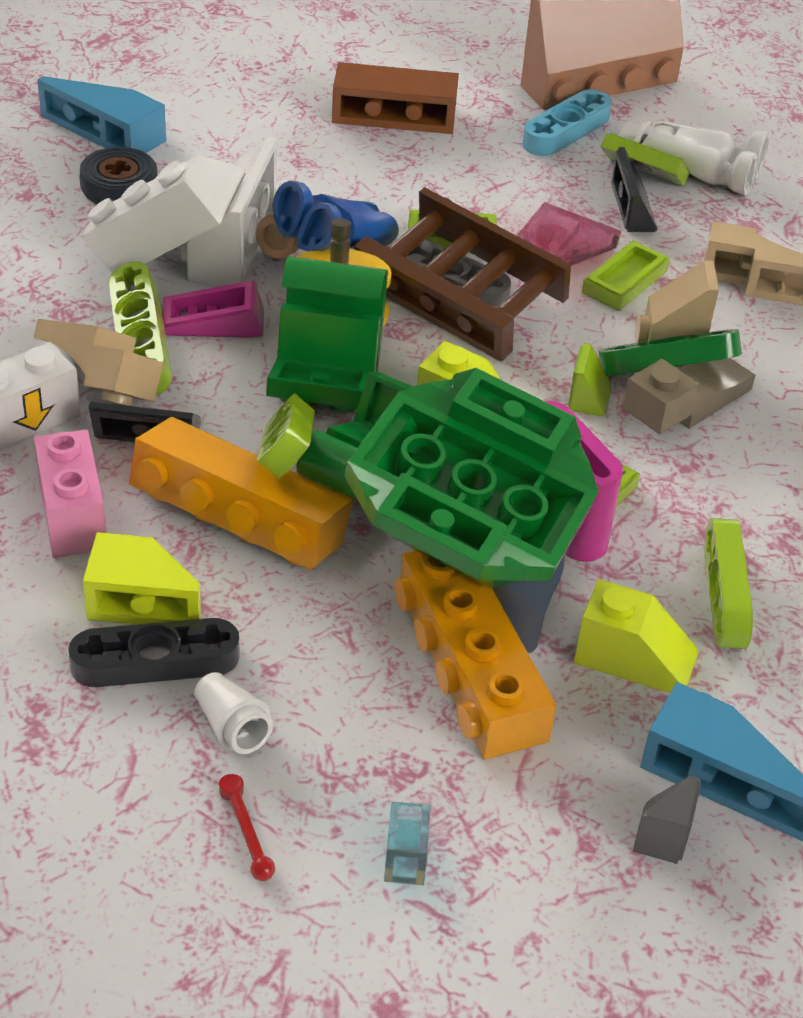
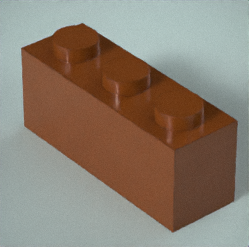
(394, 98)

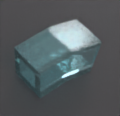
(407, 843)

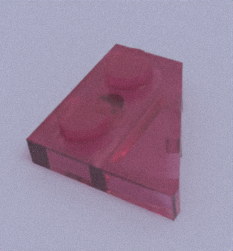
(568, 234)

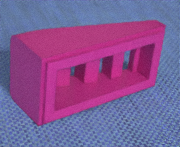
(216, 312)

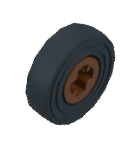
(113, 170)

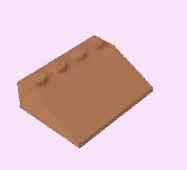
(600, 47)

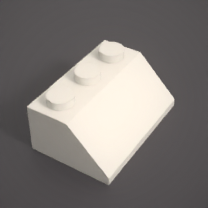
(163, 212)
(229, 250)

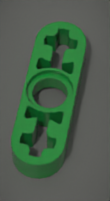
(674, 350)

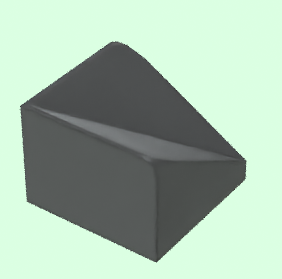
(668, 821)

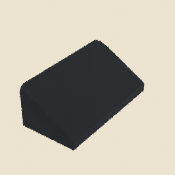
(631, 195)
(130, 422)

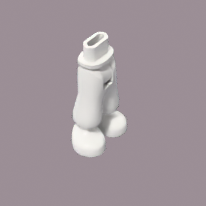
(705, 152)

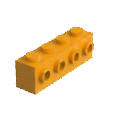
(238, 494)
(476, 657)

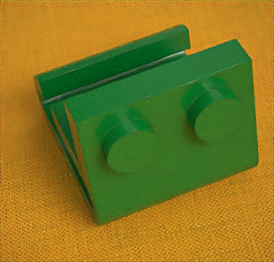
(328, 332)
(330, 451)

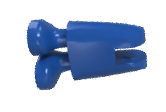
(310, 217)

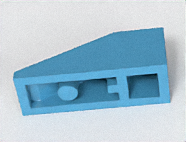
(103, 113)
(729, 757)

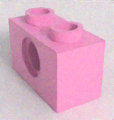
(69, 491)

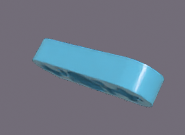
(566, 122)

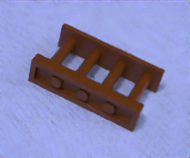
(458, 307)

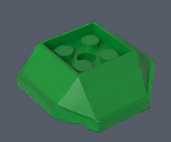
(476, 477)

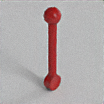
(232, 789)

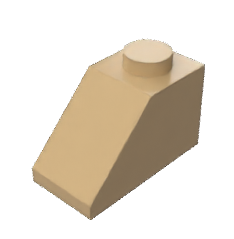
(681, 306)

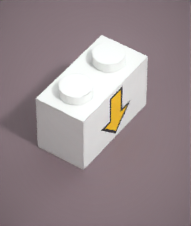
(36, 393)

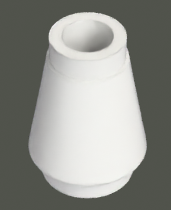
(235, 715)

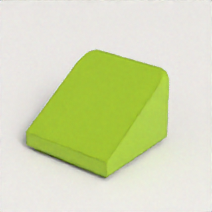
(590, 384)

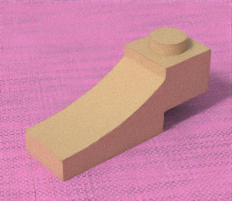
(754, 261)
(105, 360)

